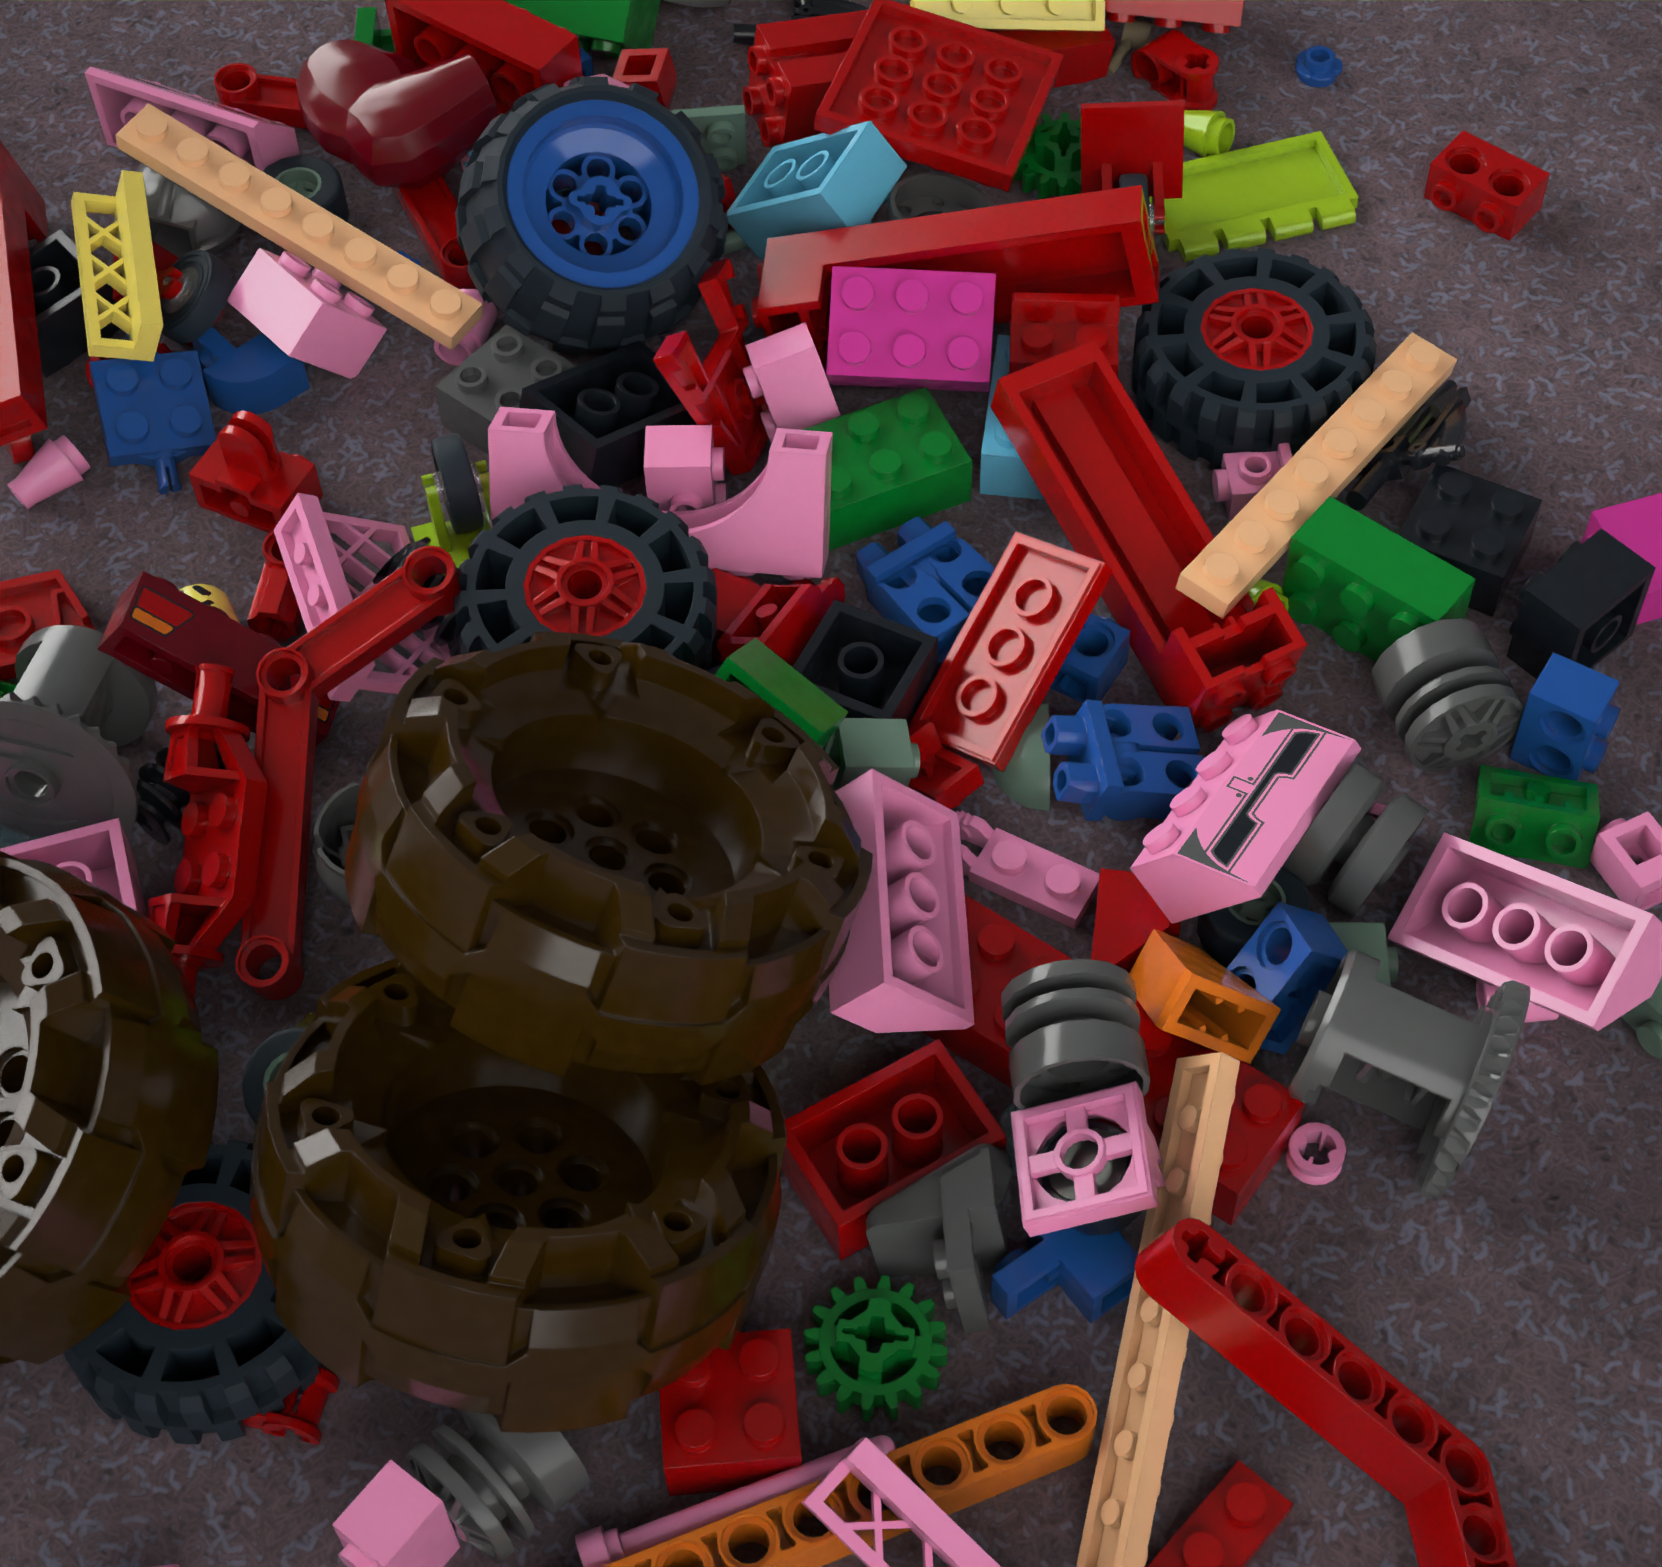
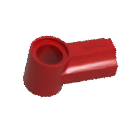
(274, 603)

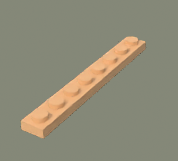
(300, 226)
(1318, 470)
(1152, 1338)

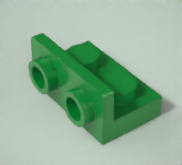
(1535, 816)

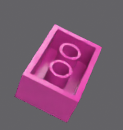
(911, 328)

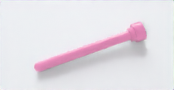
(604, 1547)

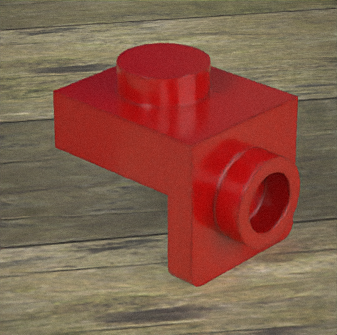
(942, 773)

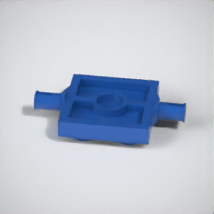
(153, 412)

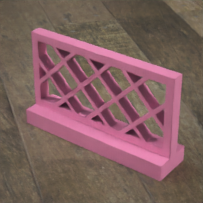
(321, 589)

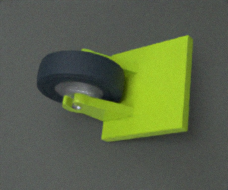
(457, 486)

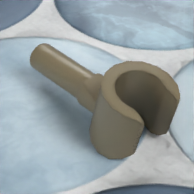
(1133, 37)

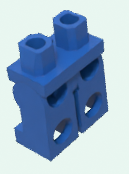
(925, 581)
(1123, 758)

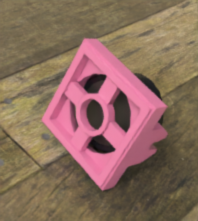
(1092, 1170)

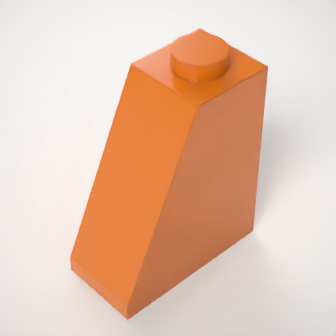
(1200, 998)

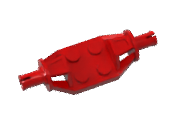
(219, 825)

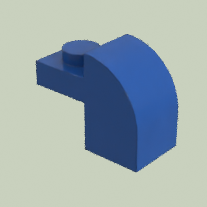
(250, 377)
(1089, 1269)

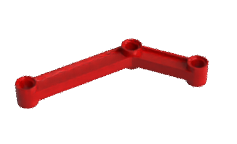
(428, 208)
(288, 741)

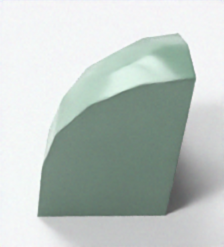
(1028, 771)

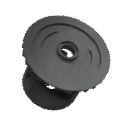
(65, 734)
(1409, 1060)

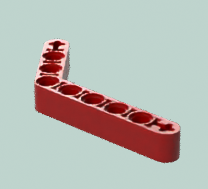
(1334, 1391)

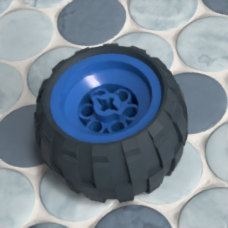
(641, 171)

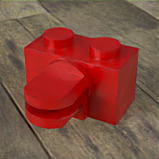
(249, 476)

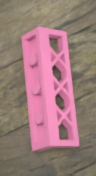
(905, 1500)

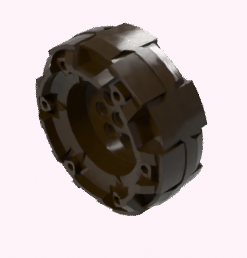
(605, 857)
(97, 1102)
(505, 1223)

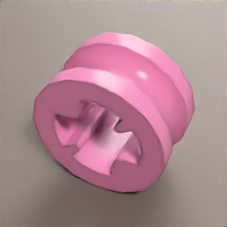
(1324, 1136)

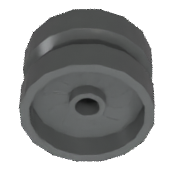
(1359, 843)

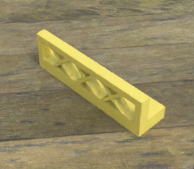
(1021, 14)
(135, 264)

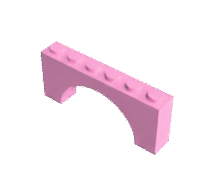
(766, 529)

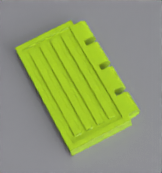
(1255, 190)

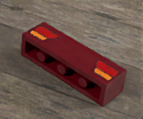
(171, 633)

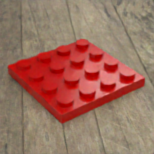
(942, 92)

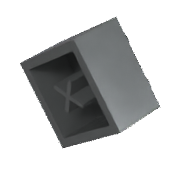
(493, 380)

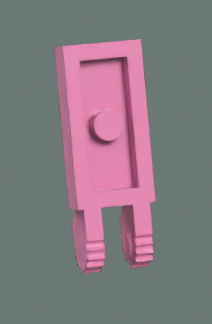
(1026, 872)

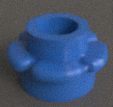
(1318, 66)

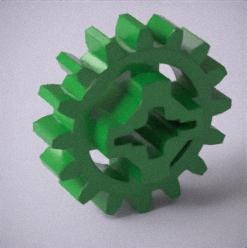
(1044, 163)
(901, 1352)

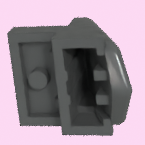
(949, 1228)

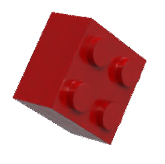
(732, 1417)

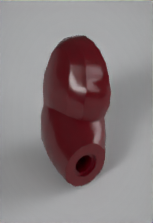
(390, 116)

